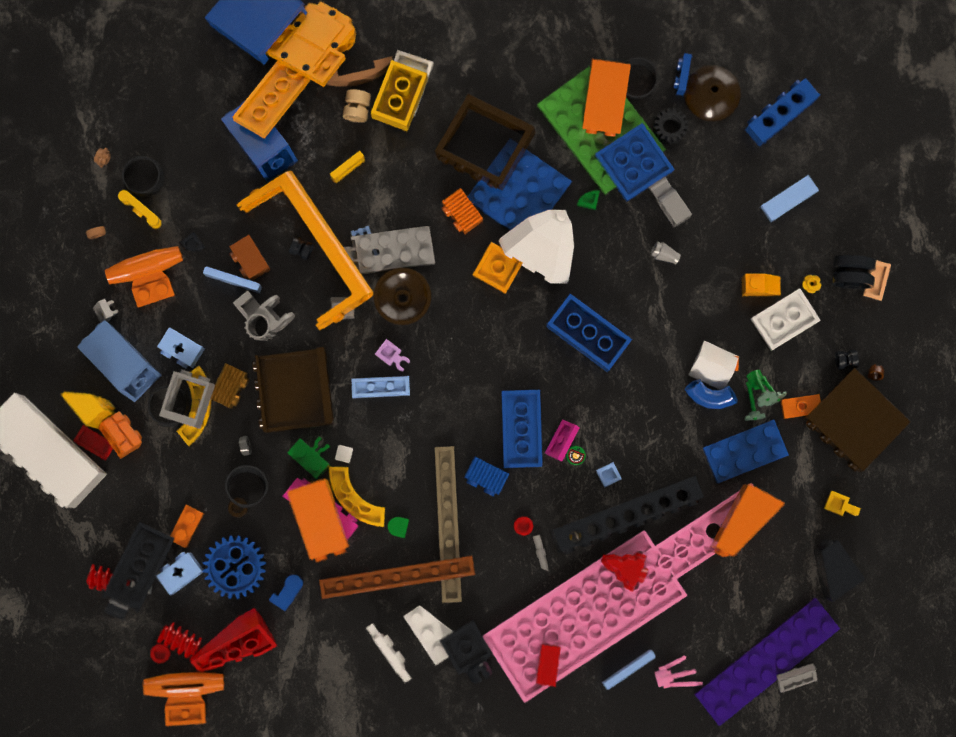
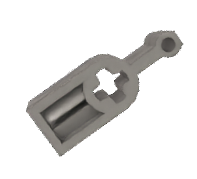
(670, 202)

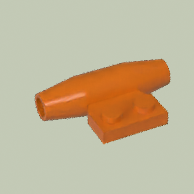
(147, 274)
(184, 694)

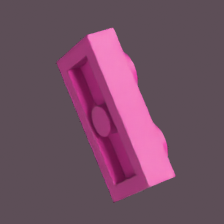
(562, 440)

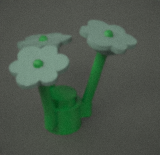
(768, 398)

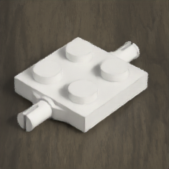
(395, 658)

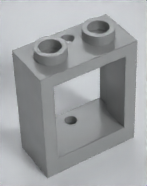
(171, 395)

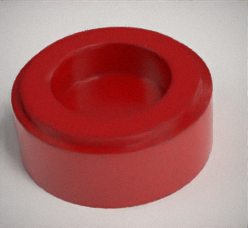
(523, 526)
(160, 653)

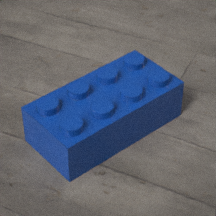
(588, 332)

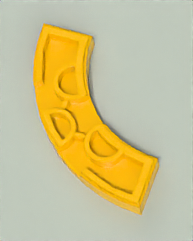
(189, 433)
(352, 501)

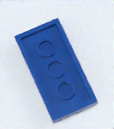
(521, 429)
(745, 451)

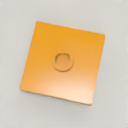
(497, 268)

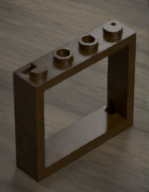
(498, 116)

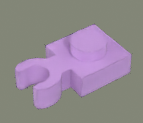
(390, 353)

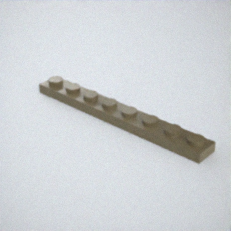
(447, 518)

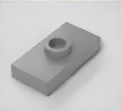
(796, 678)

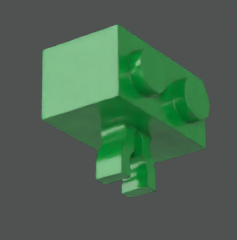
(309, 458)

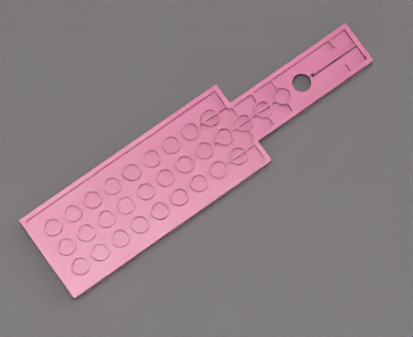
(595, 608)

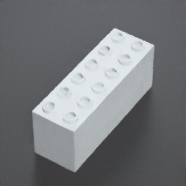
(46, 452)

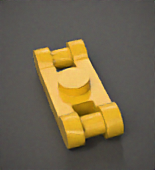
(139, 209)

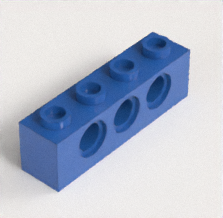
(762, 133)

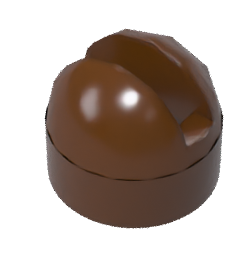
(879, 375)

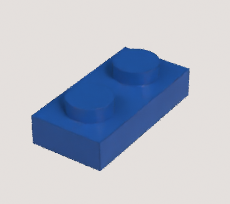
(681, 81)

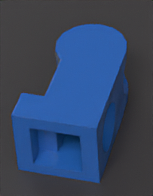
(292, 587)

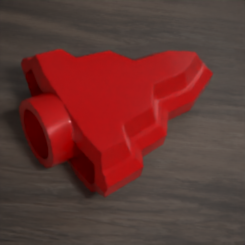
(627, 569)

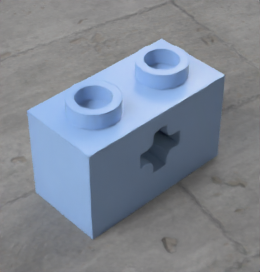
(172, 340)
(174, 583)

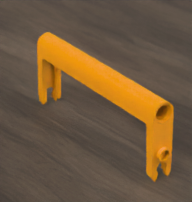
(325, 237)

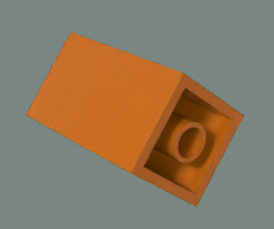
(605, 97)
(745, 518)
(318, 520)

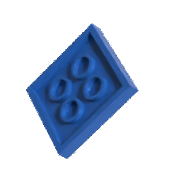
(634, 162)

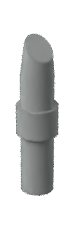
(540, 552)

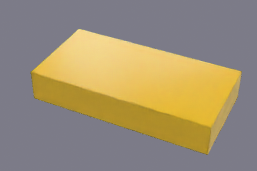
(347, 167)

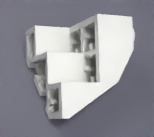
(543, 244)

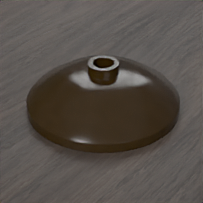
(709, 104)
(398, 283)

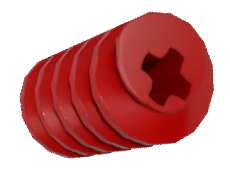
(99, 578)
(179, 640)

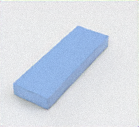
(789, 198)
(232, 279)
(380, 387)
(628, 669)

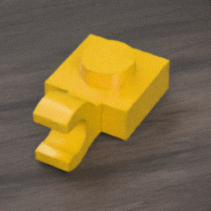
(839, 504)

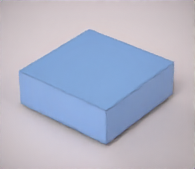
(608, 474)

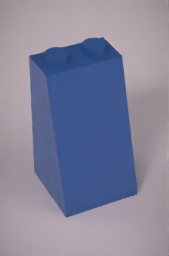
(268, 155)

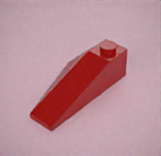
(241, 638)

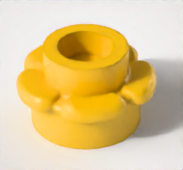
(811, 288)

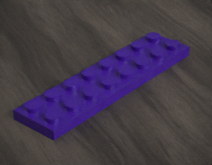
(766, 660)

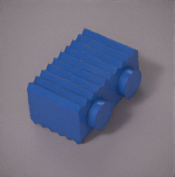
(486, 476)

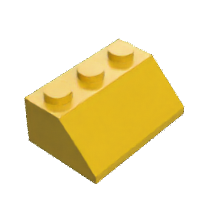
(90, 408)

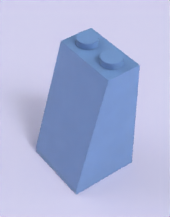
(119, 361)

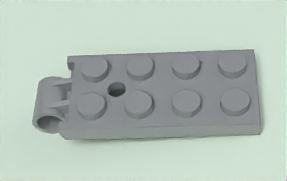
(396, 250)

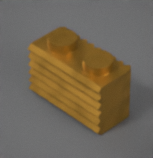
(229, 386)

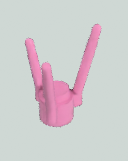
(665, 677)

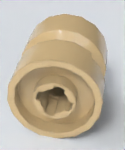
(357, 99)

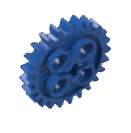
(244, 581)

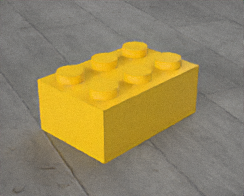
(399, 95)

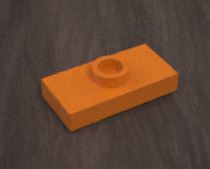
(799, 406)

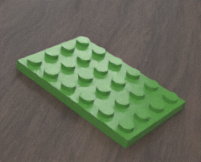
(566, 112)

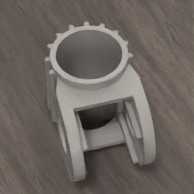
(274, 322)

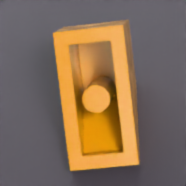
(760, 285)

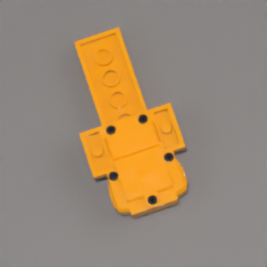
(303, 53)

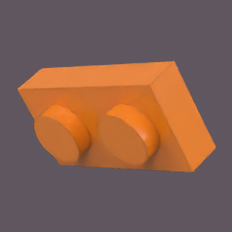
(186, 526)

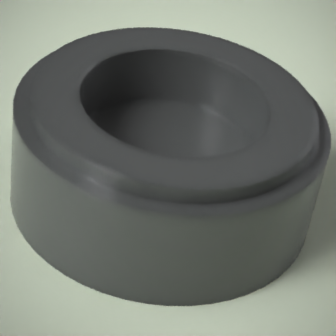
(245, 445)

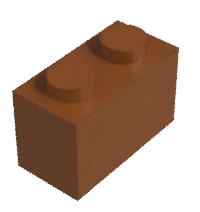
(249, 257)

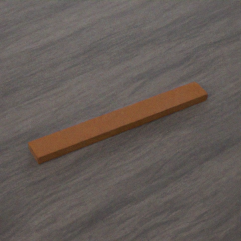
(397, 577)

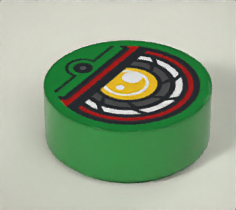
(576, 455)

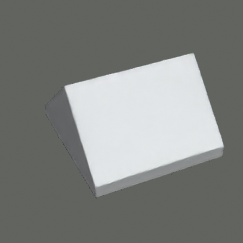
(714, 365)

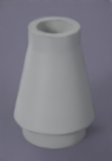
(665, 253)

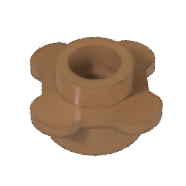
(102, 157)

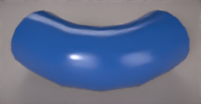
(711, 398)

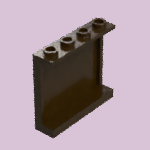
(293, 390)
(856, 421)

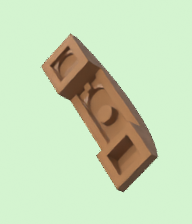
(361, 77)

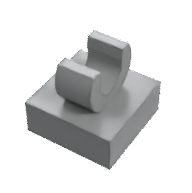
(103, 311)

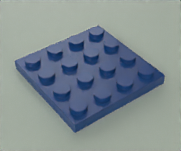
(530, 190)

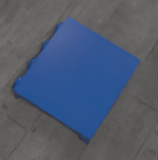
(254, 23)

